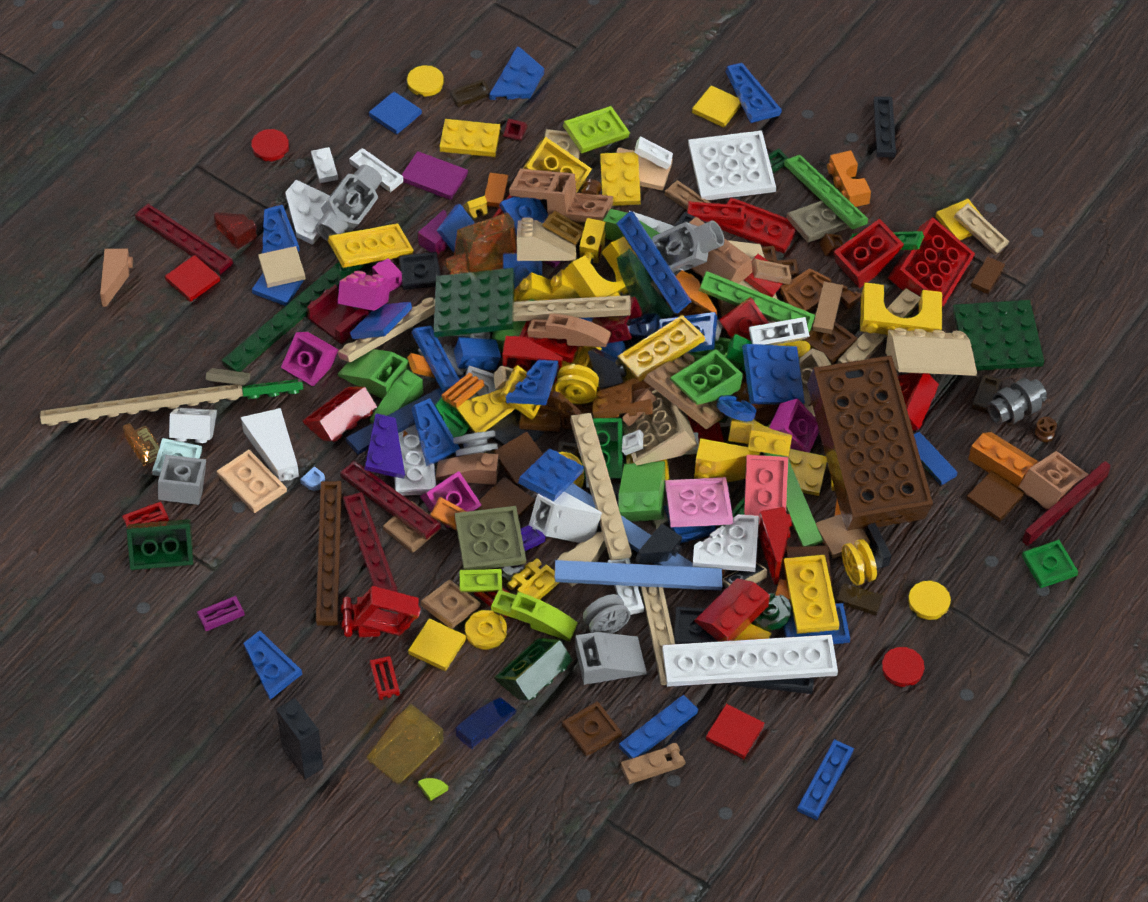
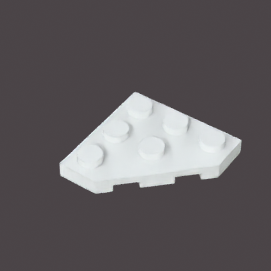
(305, 209)
(730, 546)

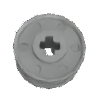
(475, 443)
(606, 614)

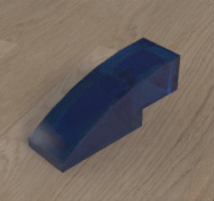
(484, 722)

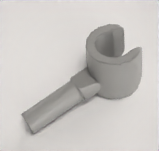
(509, 571)

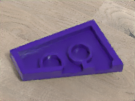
(384, 448)

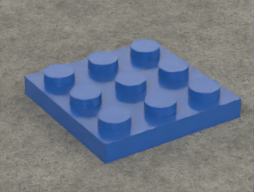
(772, 374)

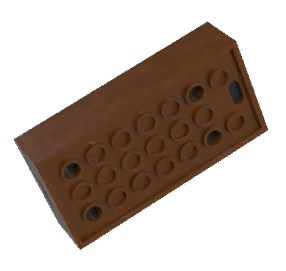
(869, 443)

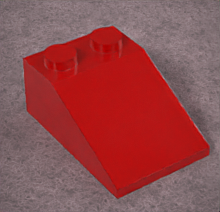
(868, 252)
(526, 353)
(773, 537)

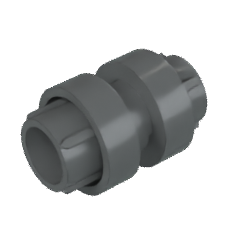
(1013, 403)

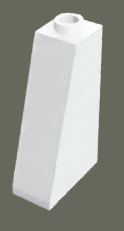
(272, 442)

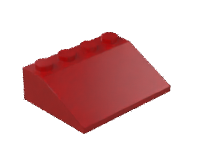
(935, 265)

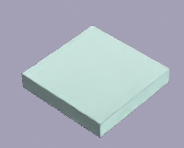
(174, 448)

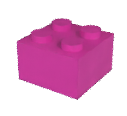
(364, 290)

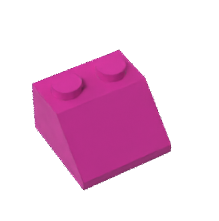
(309, 357)
(797, 421)
(453, 490)

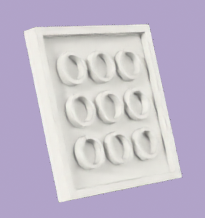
(731, 165)

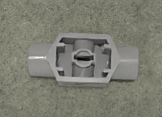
(349, 202)
(688, 244)

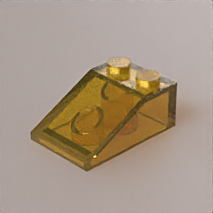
(406, 744)

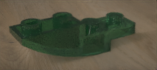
(638, 285)

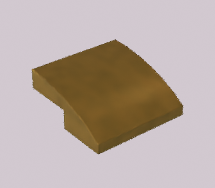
(564, 227)

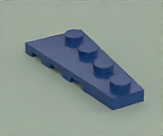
(752, 96)

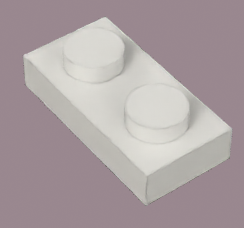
(653, 153)
(324, 165)

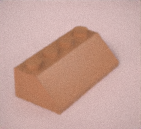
(725, 261)

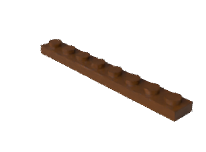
(329, 553)

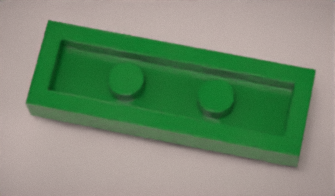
(272, 388)

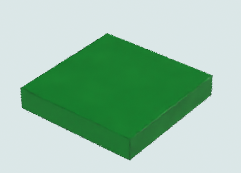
(1049, 563)

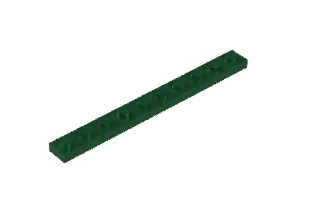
(285, 319)

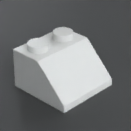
(192, 424)

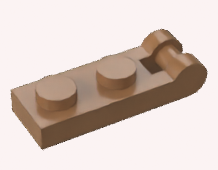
(652, 764)

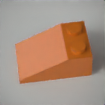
(700, 301)

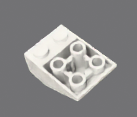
(565, 518)

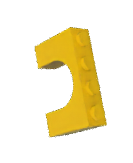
(589, 282)
(879, 320)

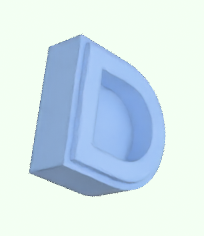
(313, 479)

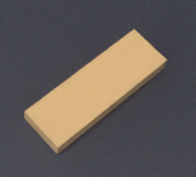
(981, 229)

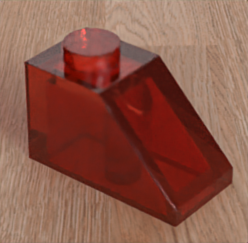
(235, 228)

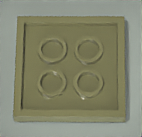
(490, 538)

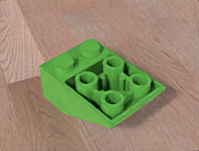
(375, 371)

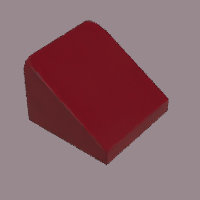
(515, 129)

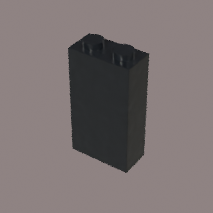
(300, 738)

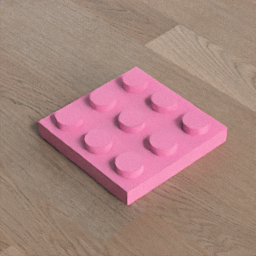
(698, 502)

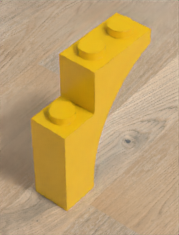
(542, 288)
(760, 437)

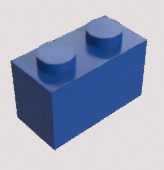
(477, 353)

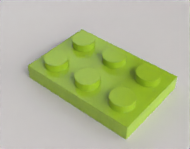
(596, 129)

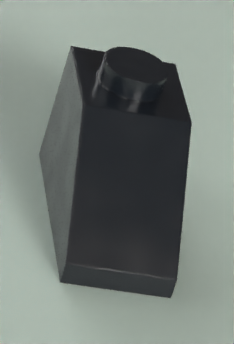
(607, 368)
(660, 546)

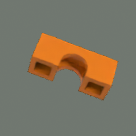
(842, 168)

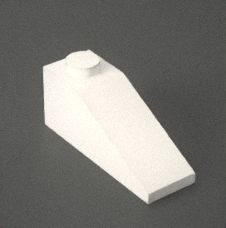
(779, 332)

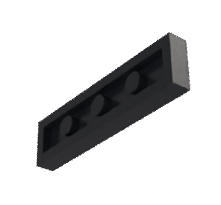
(884, 127)

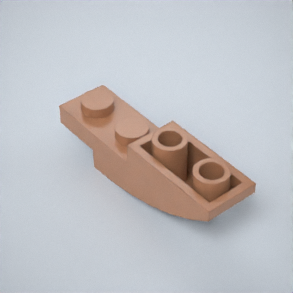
(574, 329)

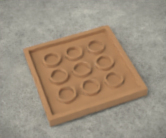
(705, 414)

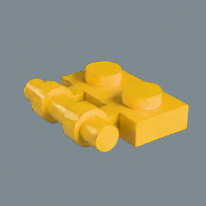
(539, 584)

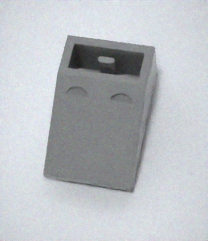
(608, 657)

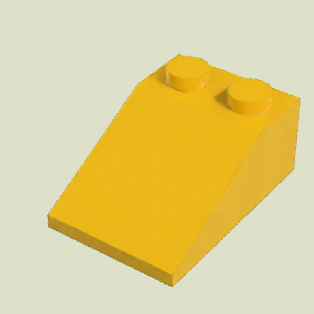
(553, 158)
(721, 460)

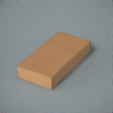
(771, 271)

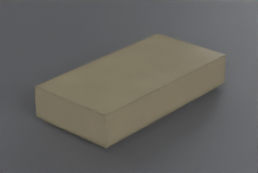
(227, 376)

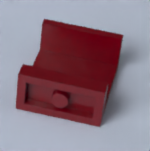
(334, 318)
(617, 324)

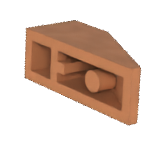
(114, 273)
(474, 468)

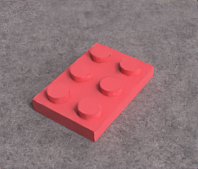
(765, 483)

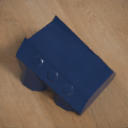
(643, 326)

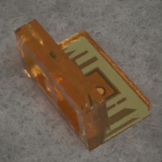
(142, 443)

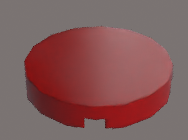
(270, 145)
(903, 666)

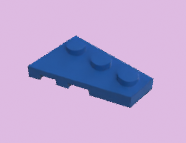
(277, 230)
(537, 384)
(433, 433)
(271, 664)

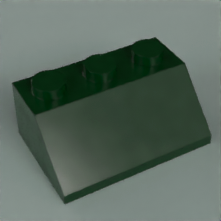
(160, 544)
(534, 668)

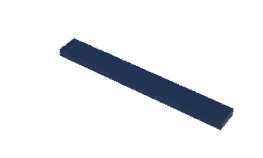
(404, 418)

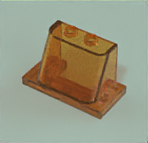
(482, 245)

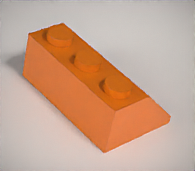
(1001, 457)

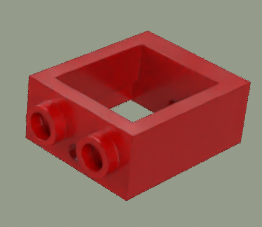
(369, 616)

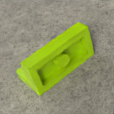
(481, 580)

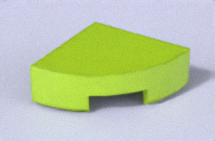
(432, 787)

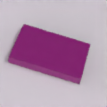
(434, 175)

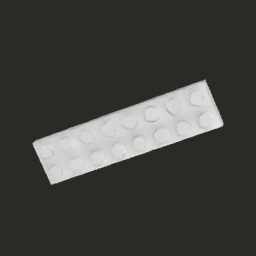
(749, 660)

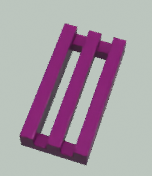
(221, 616)

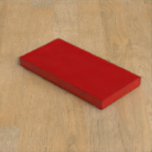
(762, 227)

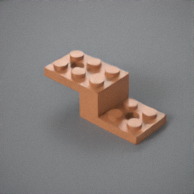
(561, 194)

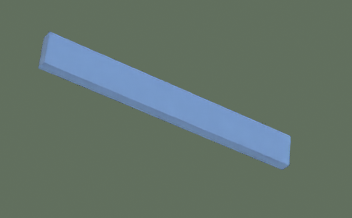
(635, 535)
(638, 575)

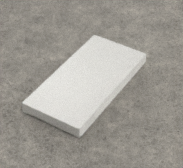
(417, 477)

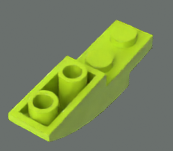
(536, 612)

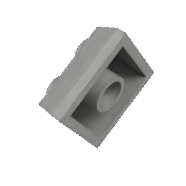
(181, 479)

